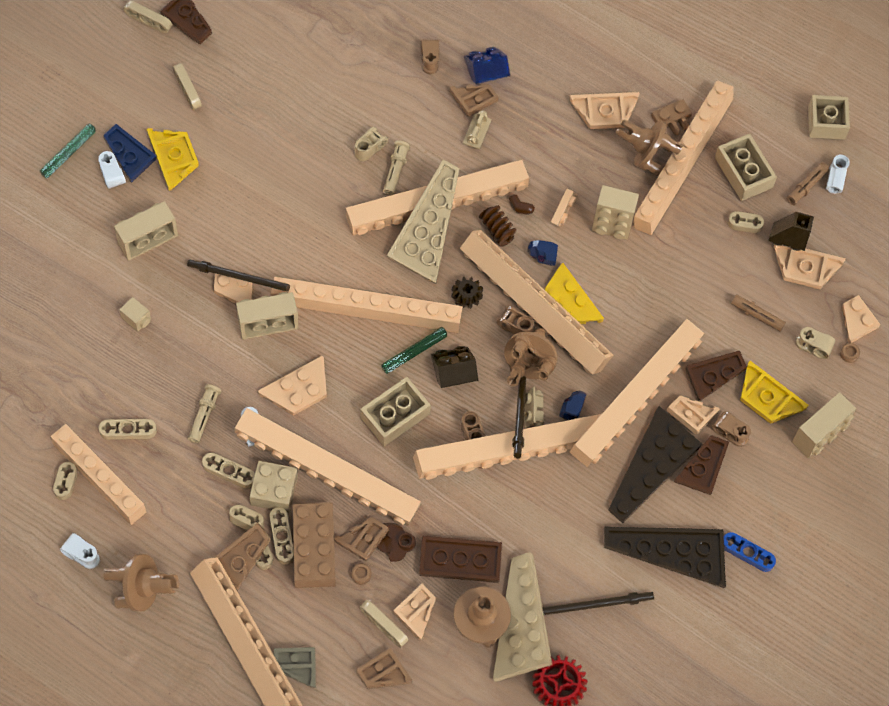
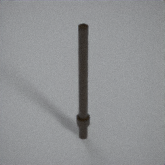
(206, 267)
(518, 439)
(632, 598)

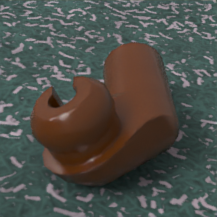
(521, 207)

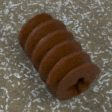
(497, 225)

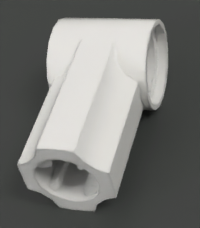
(837, 174)

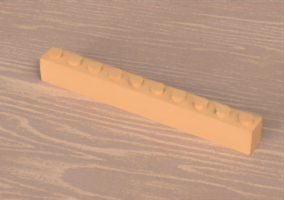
(679, 165)
(469, 189)
(536, 302)
(373, 305)
(635, 394)
(498, 448)
(328, 467)
(243, 634)

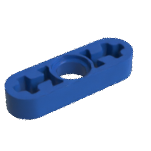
(750, 560)

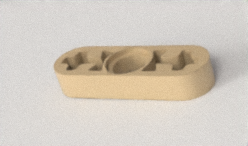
(147, 16)
(187, 86)
(123, 422)
(213, 469)
(289, 548)
(383, 623)

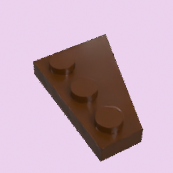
(714, 373)

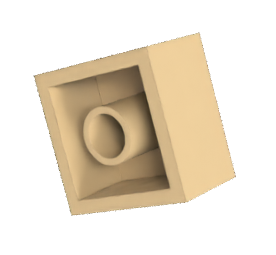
(828, 117)
(273, 486)

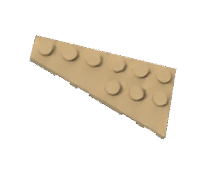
(424, 234)
(525, 642)

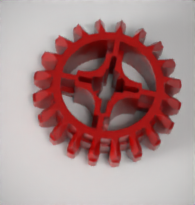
(567, 684)

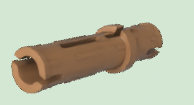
(795, 196)
(738, 301)

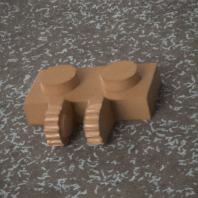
(672, 114)

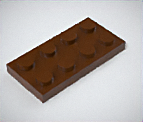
(460, 559)

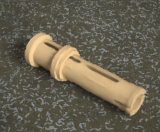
(398, 159)
(206, 405)

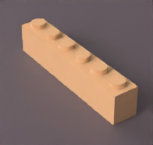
(98, 474)

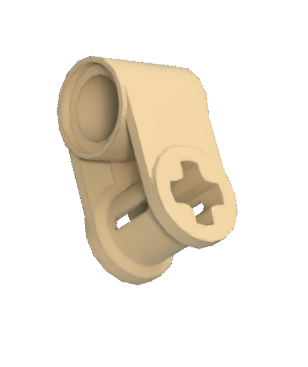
(372, 142)
(815, 343)

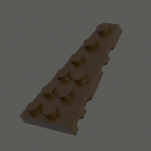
(658, 457)
(681, 550)

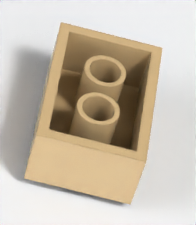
(745, 167)
(615, 212)
(146, 230)
(267, 315)
(395, 411)
(824, 426)

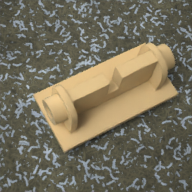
(477, 130)
(532, 416)

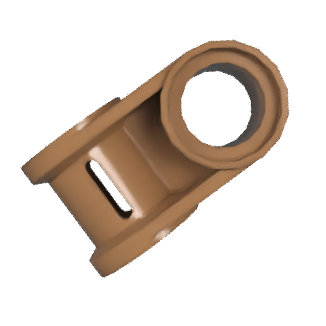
(430, 55)
(514, 320)
(731, 429)

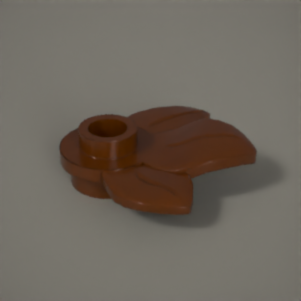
(394, 545)

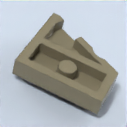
(298, 664)

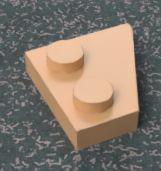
(561, 213)
(232, 289)
(858, 319)
(692, 413)
(416, 610)

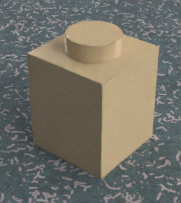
(135, 314)

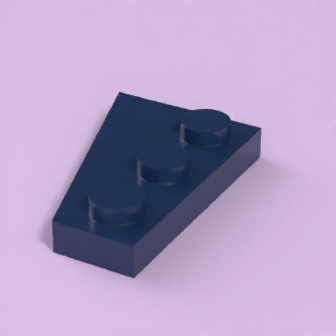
(129, 152)

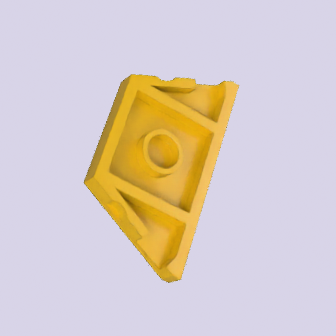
(173, 154)
(572, 297)
(768, 396)

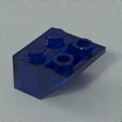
(487, 65)

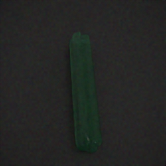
(68, 150)
(414, 350)

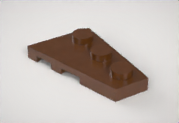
(187, 19)
(705, 466)

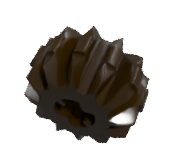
(474, 292)

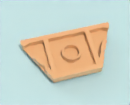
(605, 110)
(807, 266)
(299, 388)

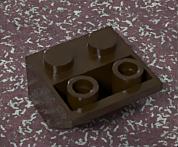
(792, 231)
(454, 366)

